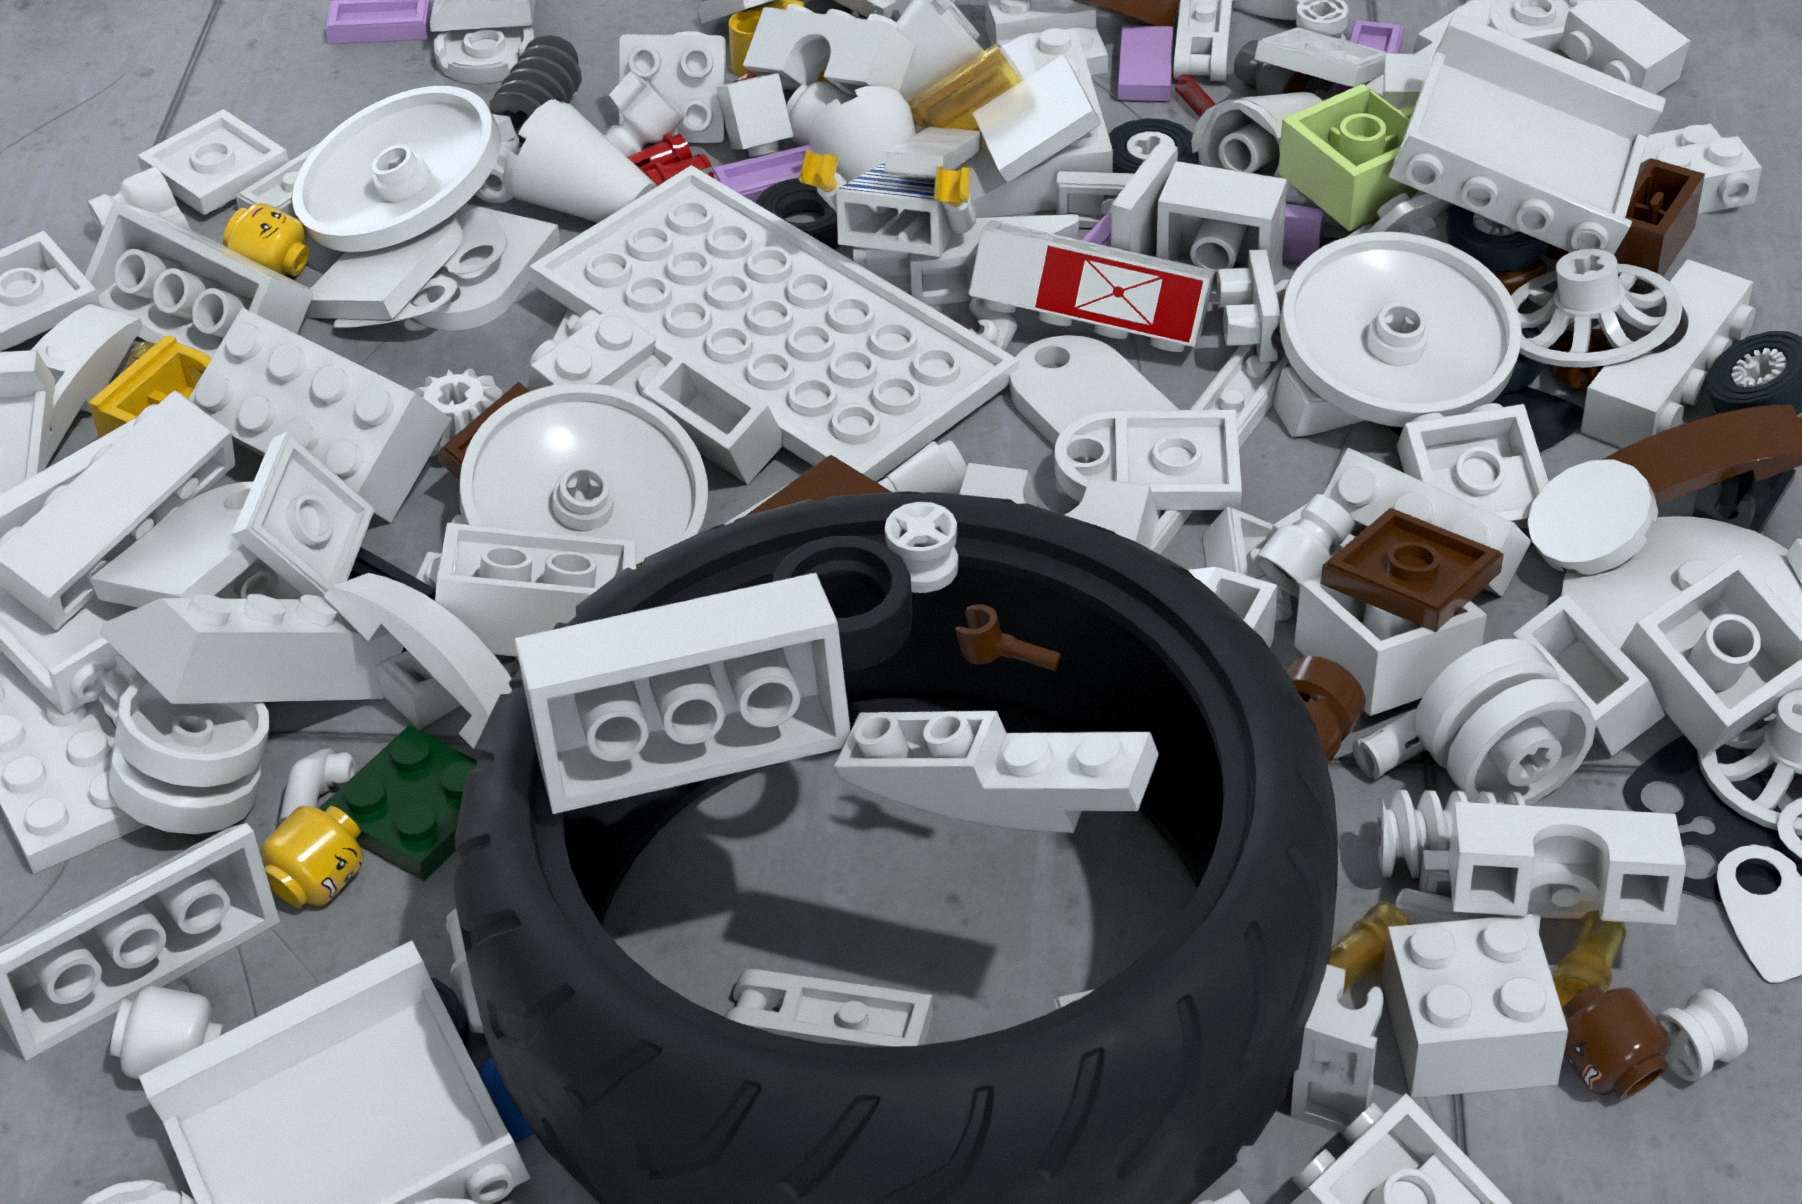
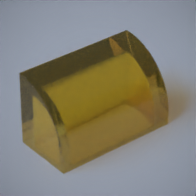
(965, 90)

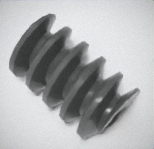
(542, 73)

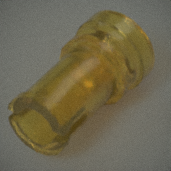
(1366, 944)
(1589, 957)

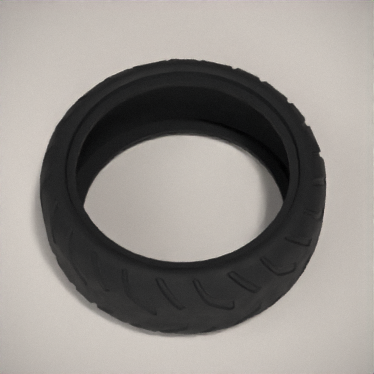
(1094, 1104)

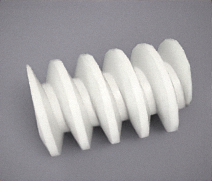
(1407, 831)

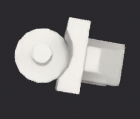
(1251, 305)

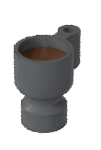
(1274, 79)

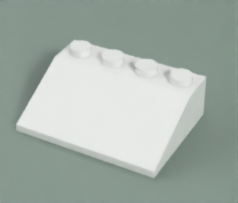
(1037, 188)

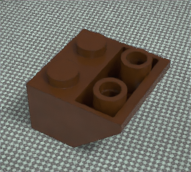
(1661, 214)

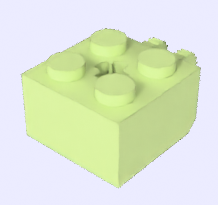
(1344, 154)

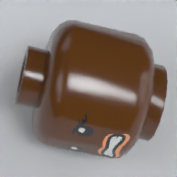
(1614, 1041)

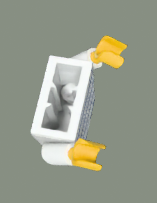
(893, 209)

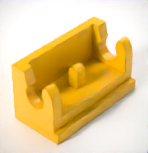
(148, 382)

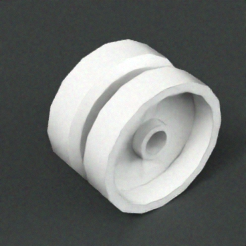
(1505, 722)
(186, 763)

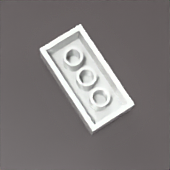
(341, 412)
(685, 692)

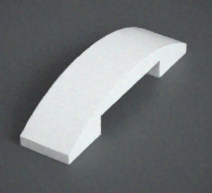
(432, 636)

